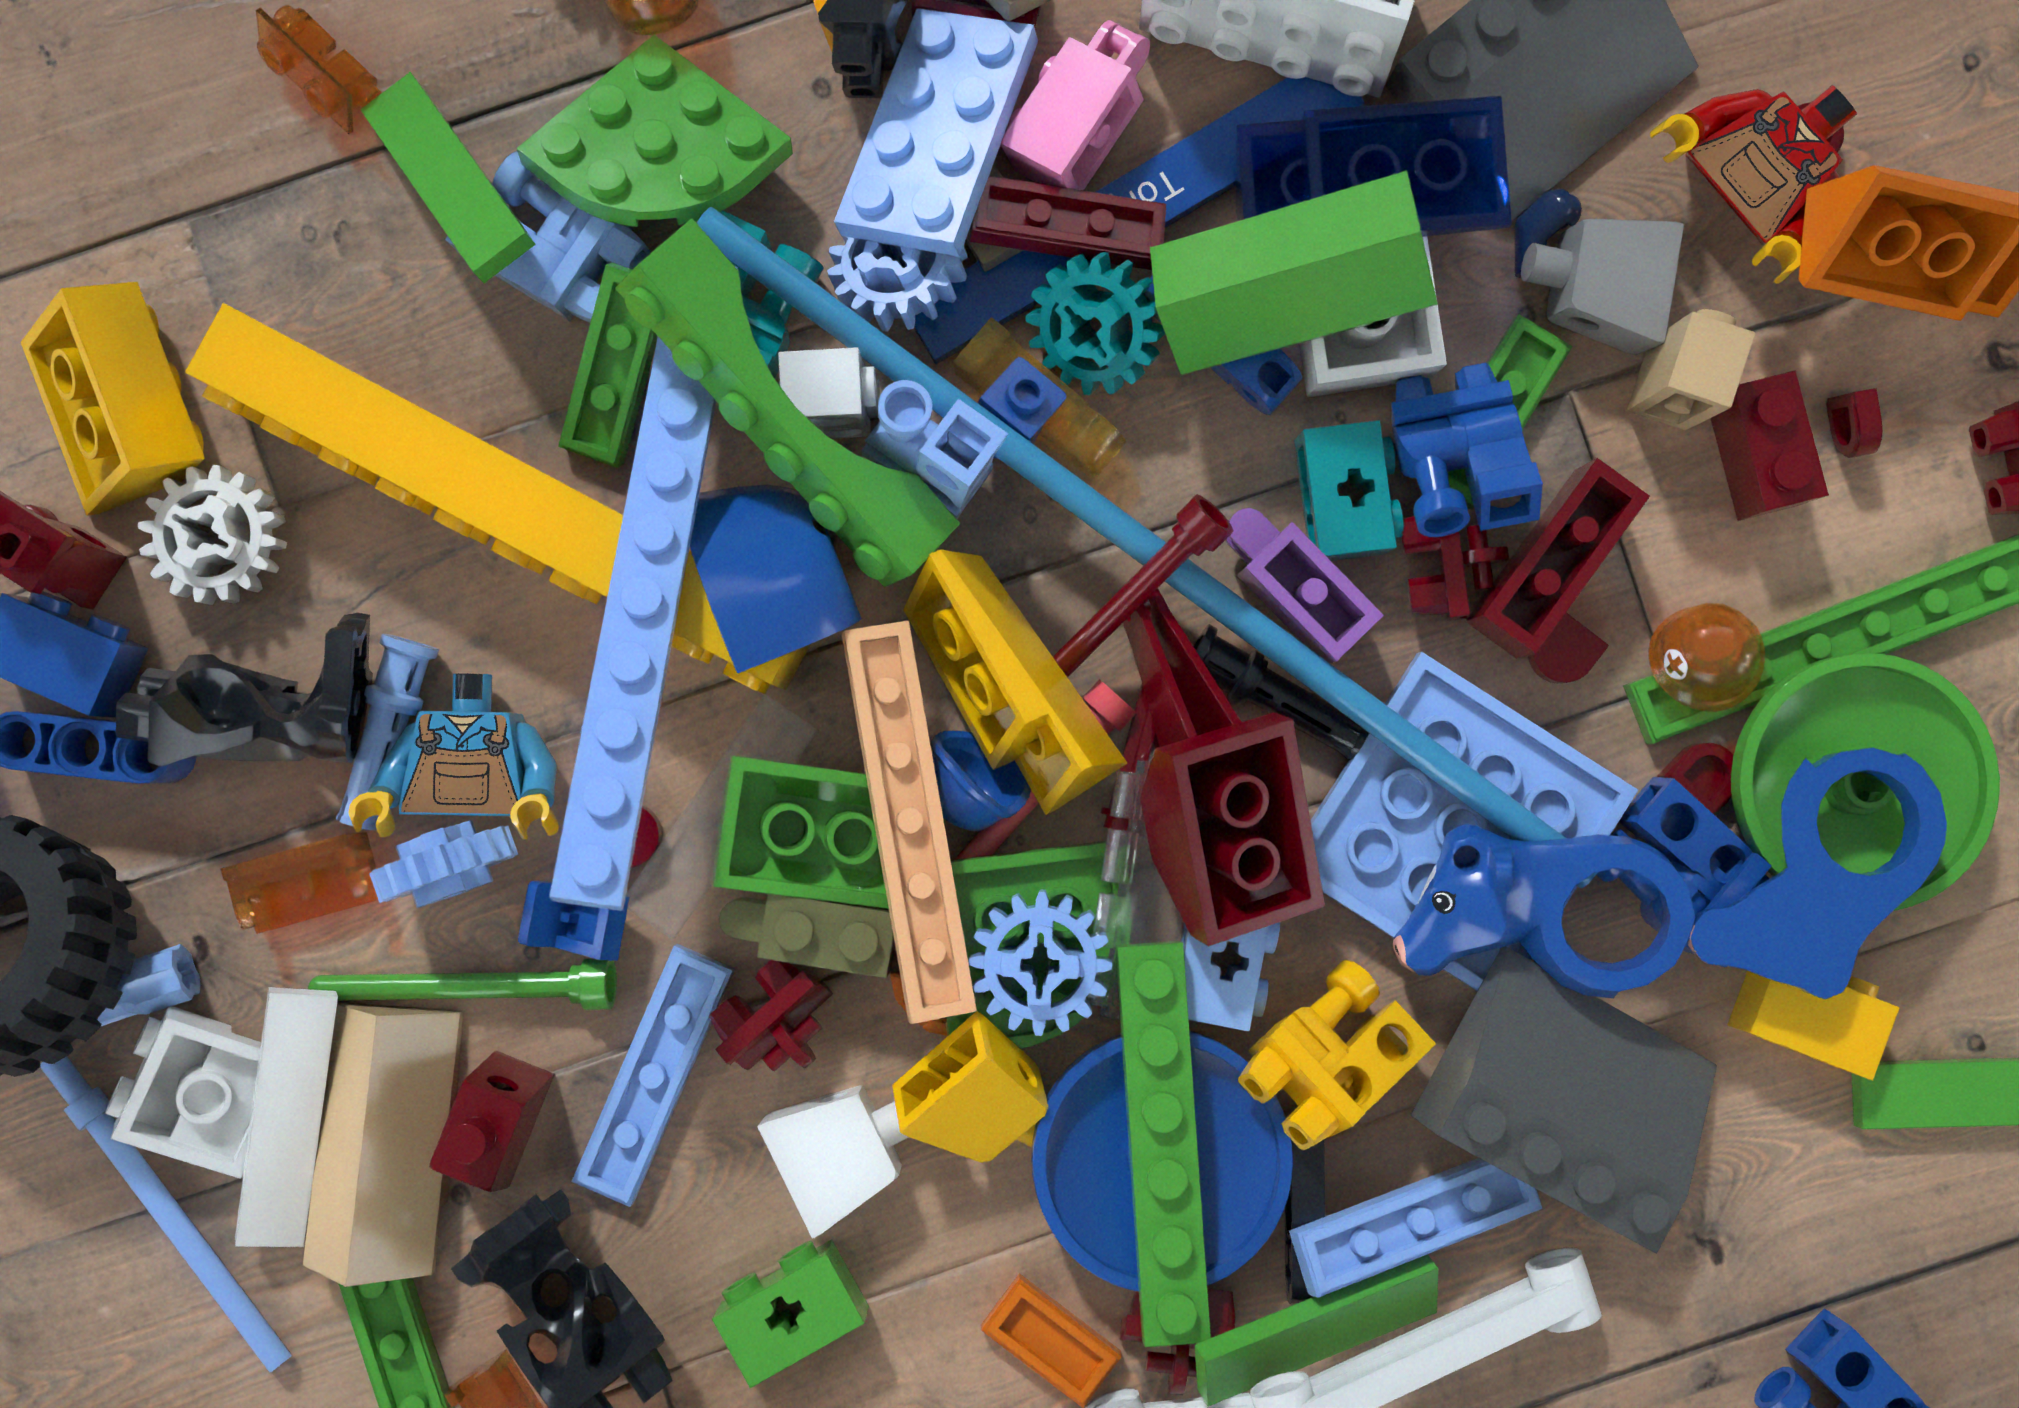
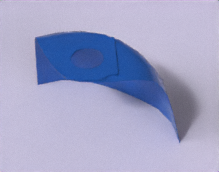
(768, 572)

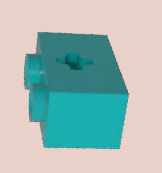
(1324, 464)

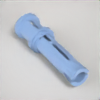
(392, 702)

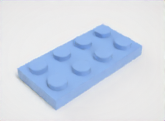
(937, 131)

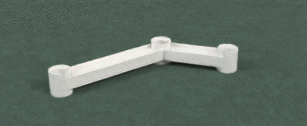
(1551, 1298)

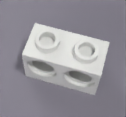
(831, 389)

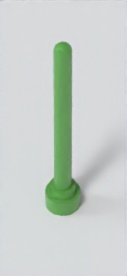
(588, 984)

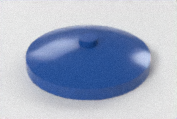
(1086, 1173)

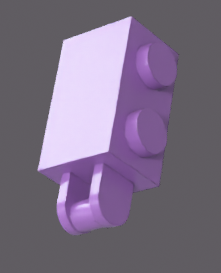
(1301, 585)

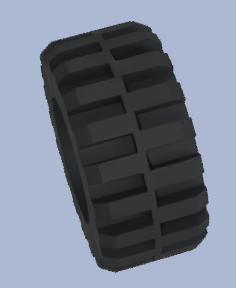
(71, 946)

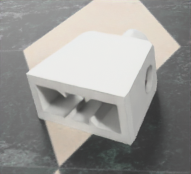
(833, 1153)

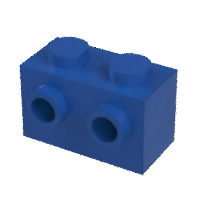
(65, 656)

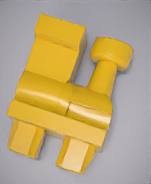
(1324, 1074)

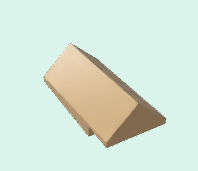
(380, 1123)

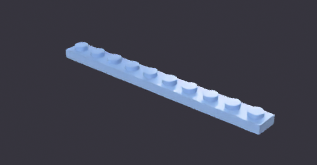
(635, 641)

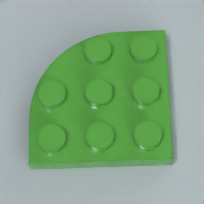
(655, 143)
(992, 882)

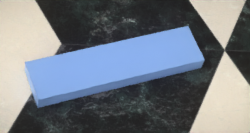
(653, 1075)
(1408, 1224)

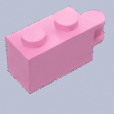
(1077, 108)

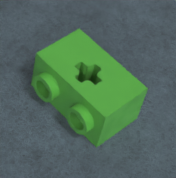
(771, 1341)

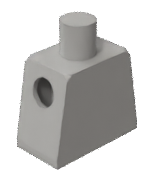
(1610, 280)

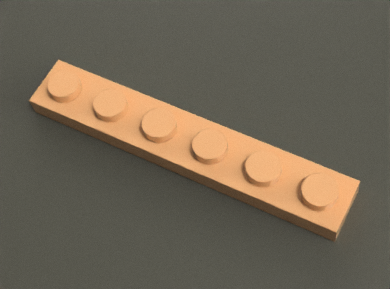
(908, 822)

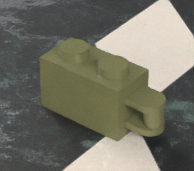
(814, 932)

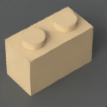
(1693, 370)

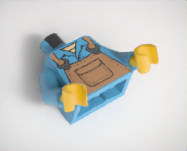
(464, 766)

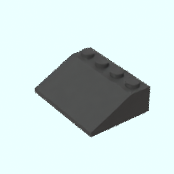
(1564, 73)
(1572, 1099)

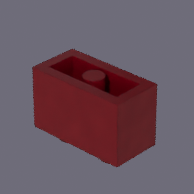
(1769, 447)

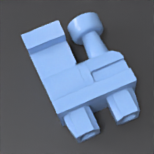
(568, 247)
(946, 456)

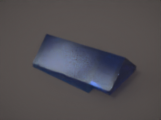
(1446, 146)

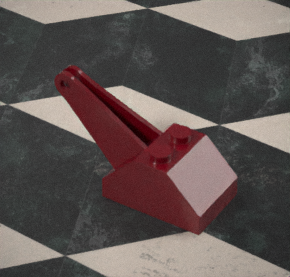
(1219, 794)

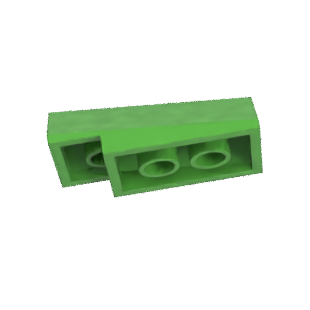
(1292, 274)

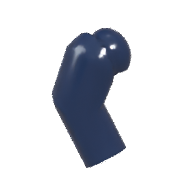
(1543, 219)

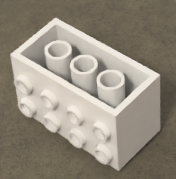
(1316, 39)

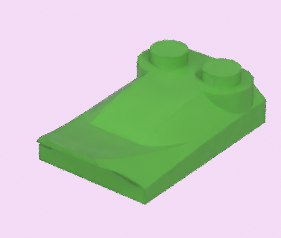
(798, 833)

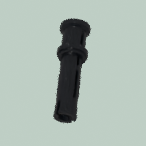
(1249, 679)

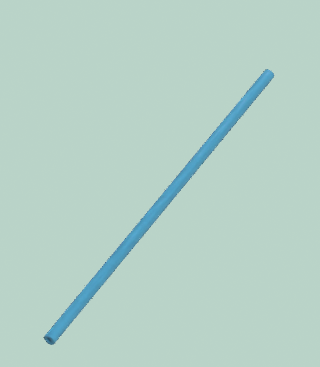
(1135, 538)

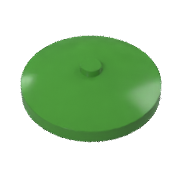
(1857, 706)

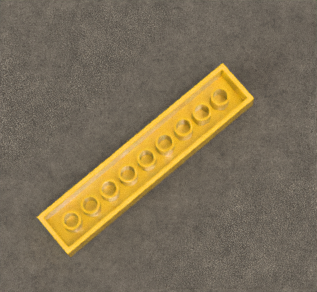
(442, 466)

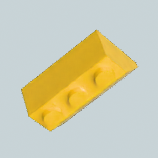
(111, 394)

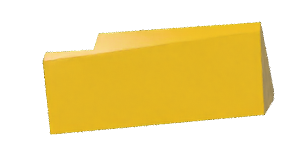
(1007, 680)

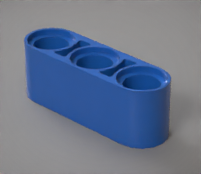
(61, 750)

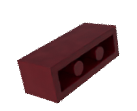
(1557, 558)

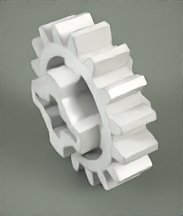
(226, 515)

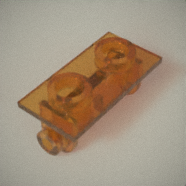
(296, 47)

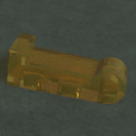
(1073, 431)

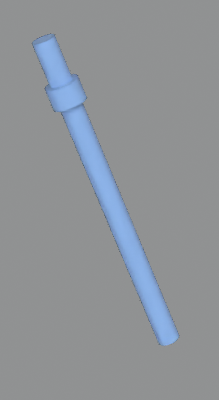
(87, 1112)

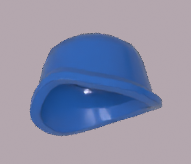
(969, 788)

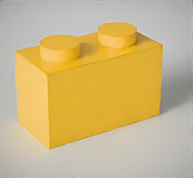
(1839, 1030)

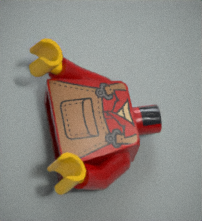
(1763, 159)

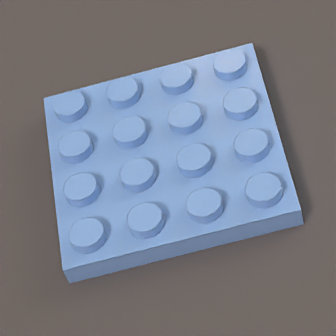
(1389, 820)

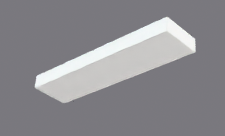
(286, 1117)

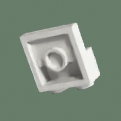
(189, 1092)

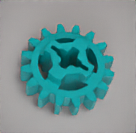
(1114, 348)

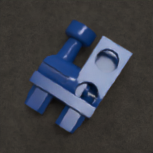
(1470, 431)
(1697, 843)
(1842, 1364)

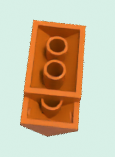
(1912, 242)

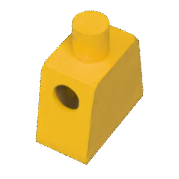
(972, 1093)

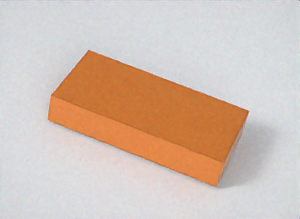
(1051, 1340)

